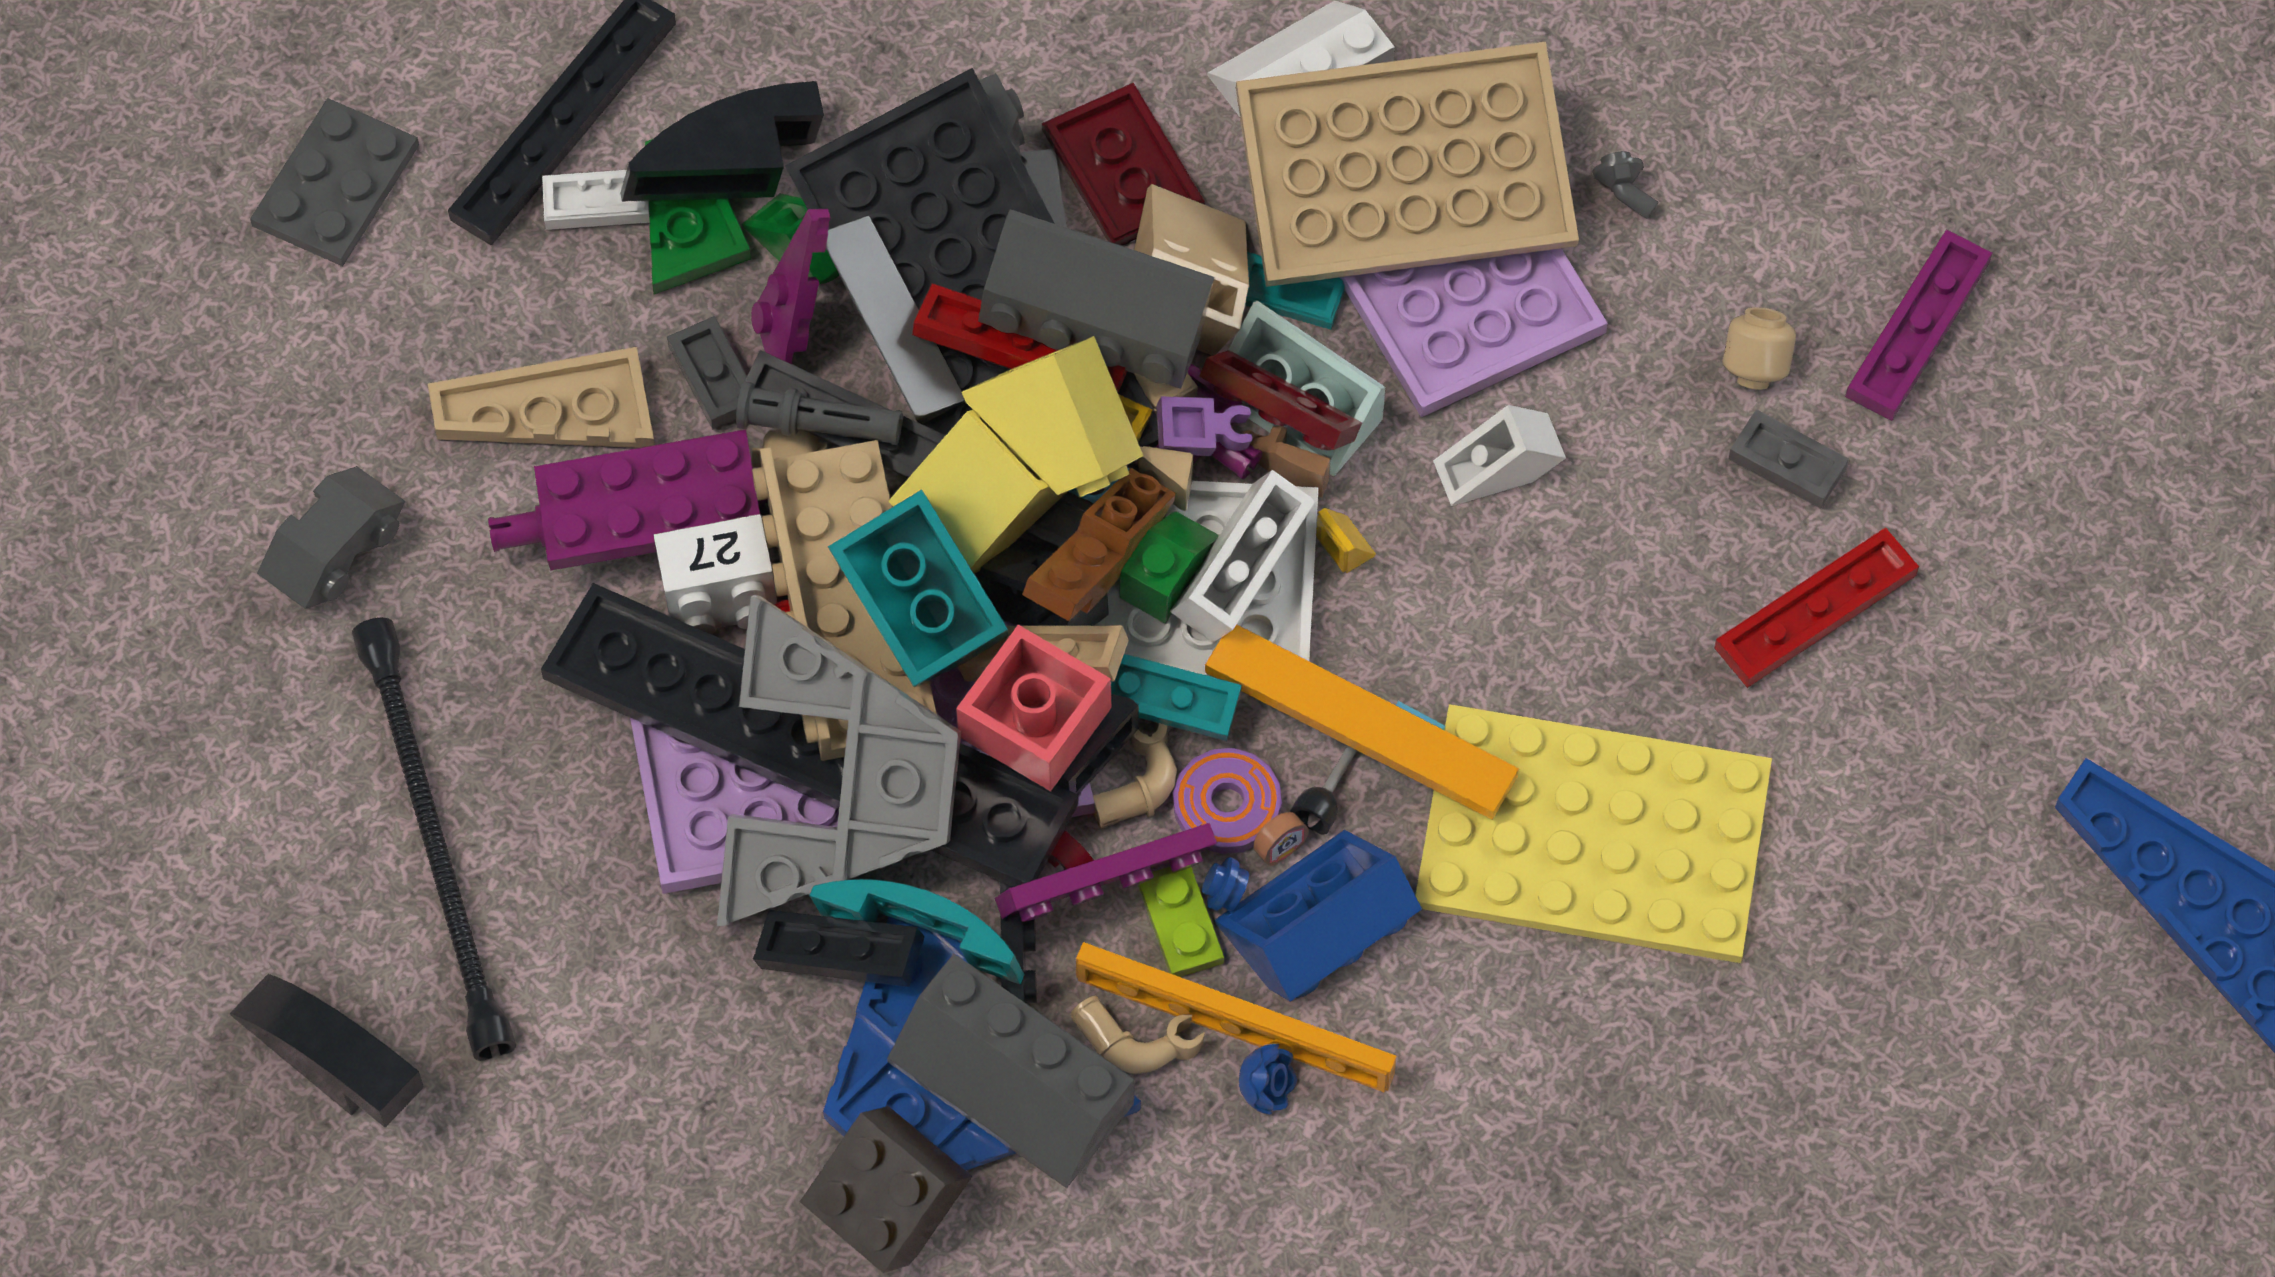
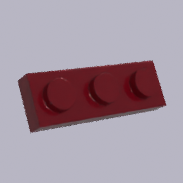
(1280, 401)

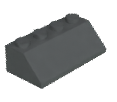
(1077, 287)
(1011, 1071)

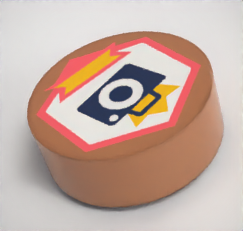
(1280, 838)

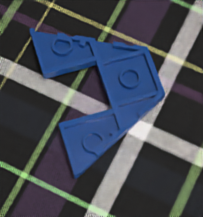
(870, 1082)

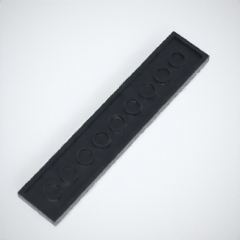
(692, 690)

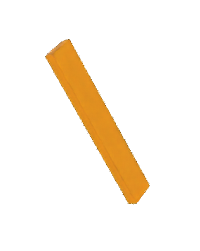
(1363, 721)
(1235, 1017)

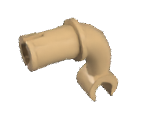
(1148, 790)
(1121, 1047)

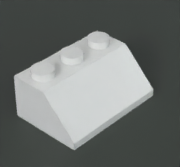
(1324, 40)

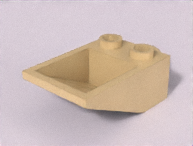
(1205, 242)

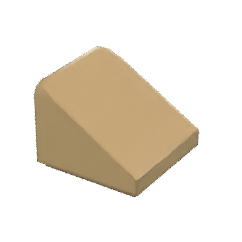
(1171, 470)

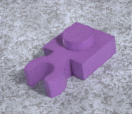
(1194, 428)

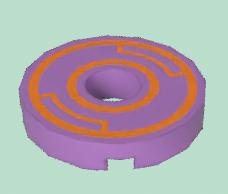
(1227, 770)

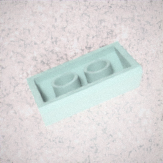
(1311, 366)

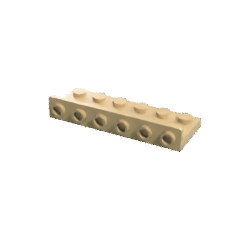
(812, 505)

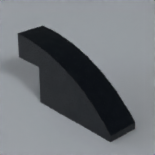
(726, 146)
(329, 1049)

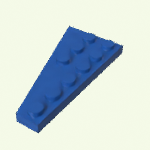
(2190, 881)

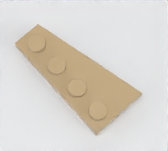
(556, 402)

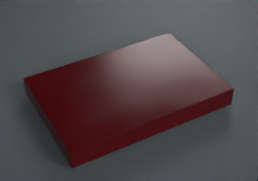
(1113, 156)

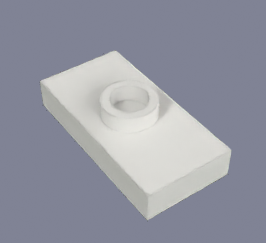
(589, 201)

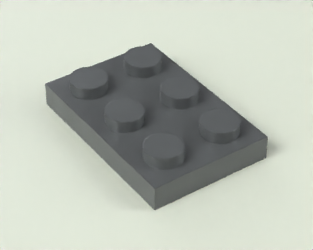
(334, 182)

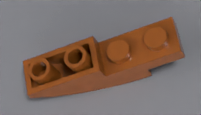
(1096, 553)

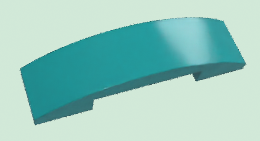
(922, 908)

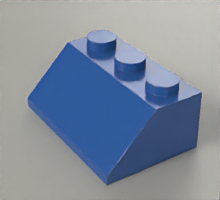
(1320, 914)

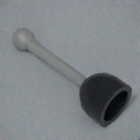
(1321, 800)

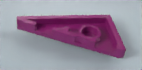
(790, 295)

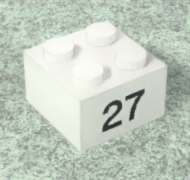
(715, 571)

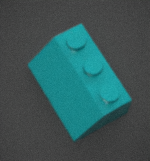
(919, 590)

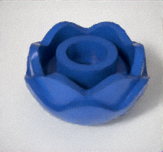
(1267, 1078)

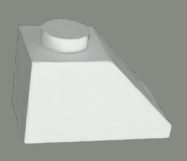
(1500, 455)

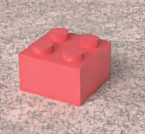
(1034, 707)

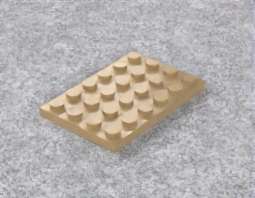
(1406, 164)

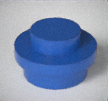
(1225, 884)

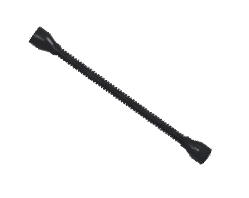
(486, 1022)

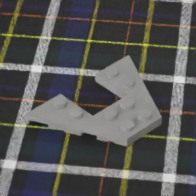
(893, 780)

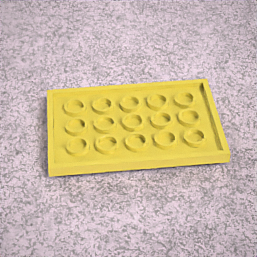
(1602, 837)

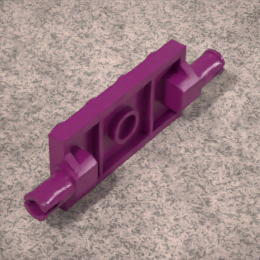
(618, 500)

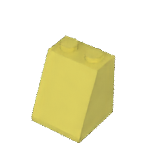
(1061, 418)
(979, 490)

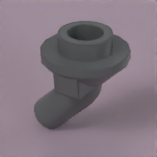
(1618, 172)

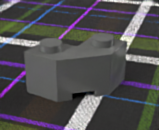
(314, 553)

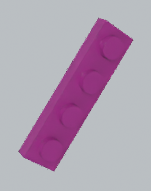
(1918, 325)
(1085, 881)

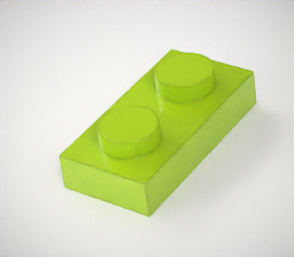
(1181, 921)

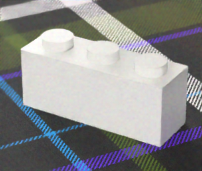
(1242, 556)

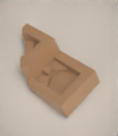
(1292, 463)

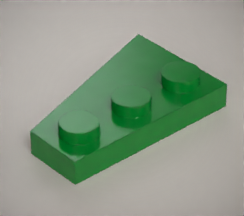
(693, 240)

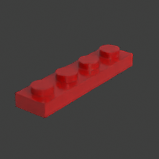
(953, 322)
(1816, 607)

